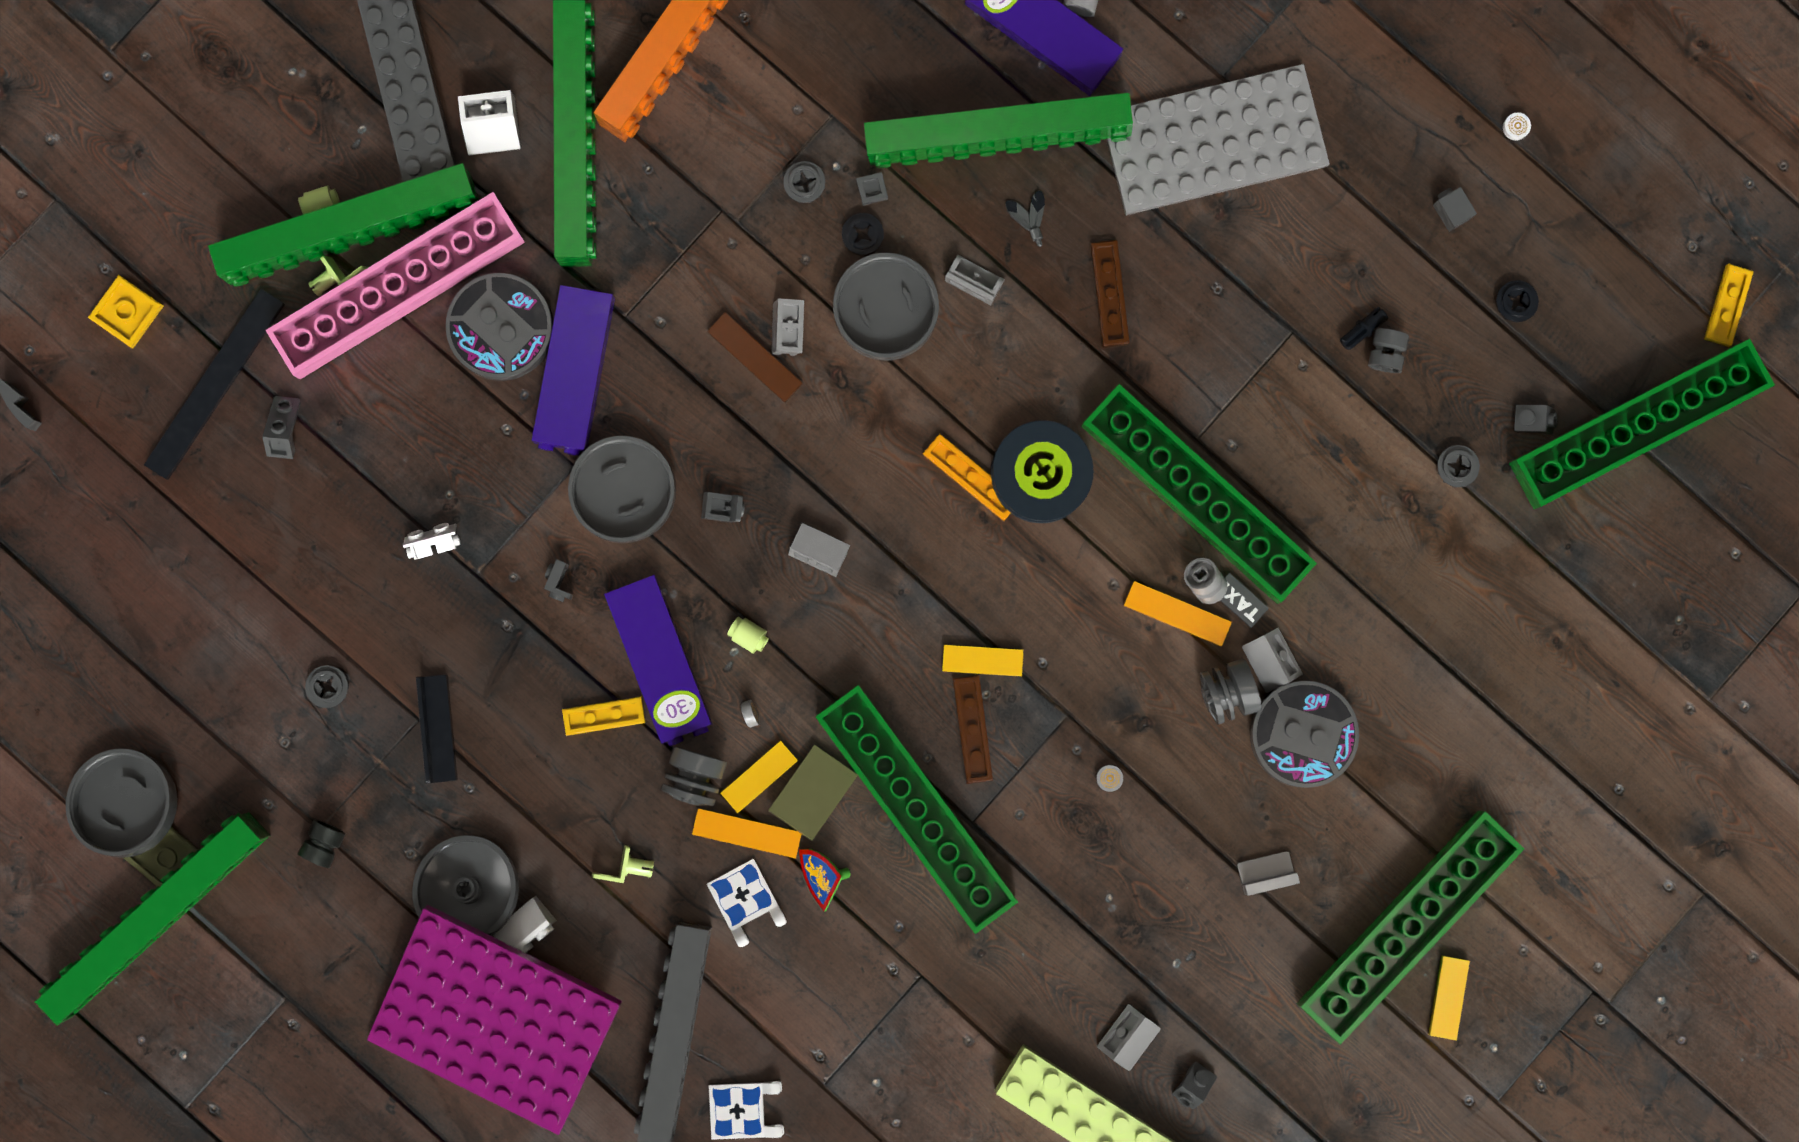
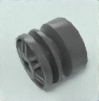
(1230, 691)
(693, 776)

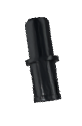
(1364, 328)

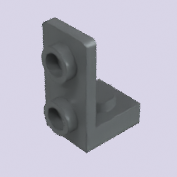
(280, 426)

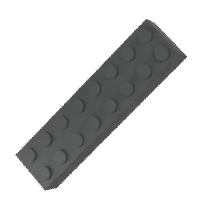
(407, 86)
(674, 1034)

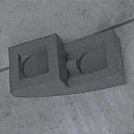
(15, 400)

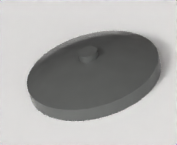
(469, 882)

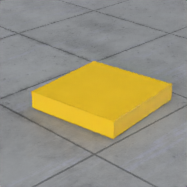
(125, 311)

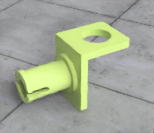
(331, 276)
(628, 866)

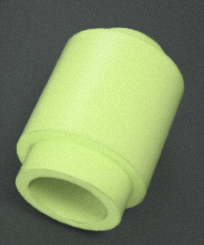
(318, 199)
(748, 635)

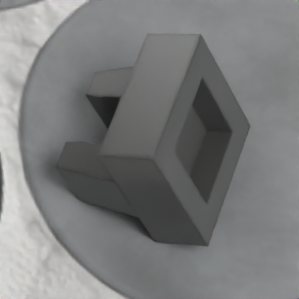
(872, 188)

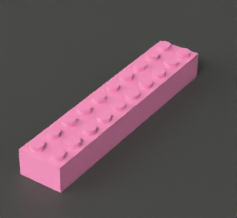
(395, 286)

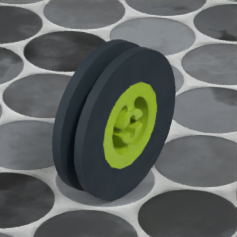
(1067, 454)

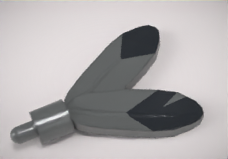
(1032, 220)

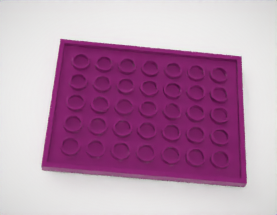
(493, 1019)

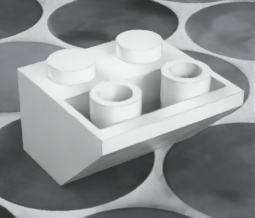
(489, 122)
(526, 924)

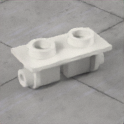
(421, 542)

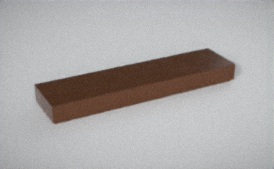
(1110, 293)
(755, 357)
(972, 729)

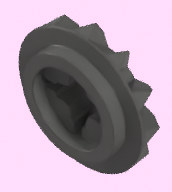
(811, 172)
(1468, 460)
(315, 690)

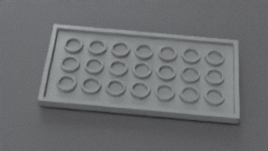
(1218, 140)

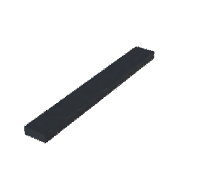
(214, 384)

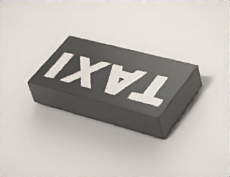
(1243, 602)

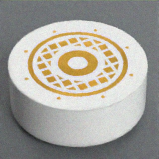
(1516, 126)

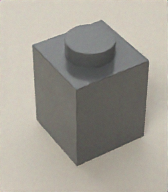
(1454, 208)

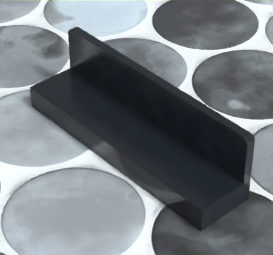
(436, 728)

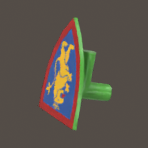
(821, 876)

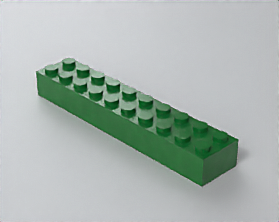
(999, 130)
(573, 133)
(343, 225)
(1641, 424)
(1198, 494)
(916, 809)
(152, 918)
(1410, 926)

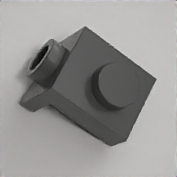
(1535, 419)
(722, 507)
(555, 575)
(1194, 1086)

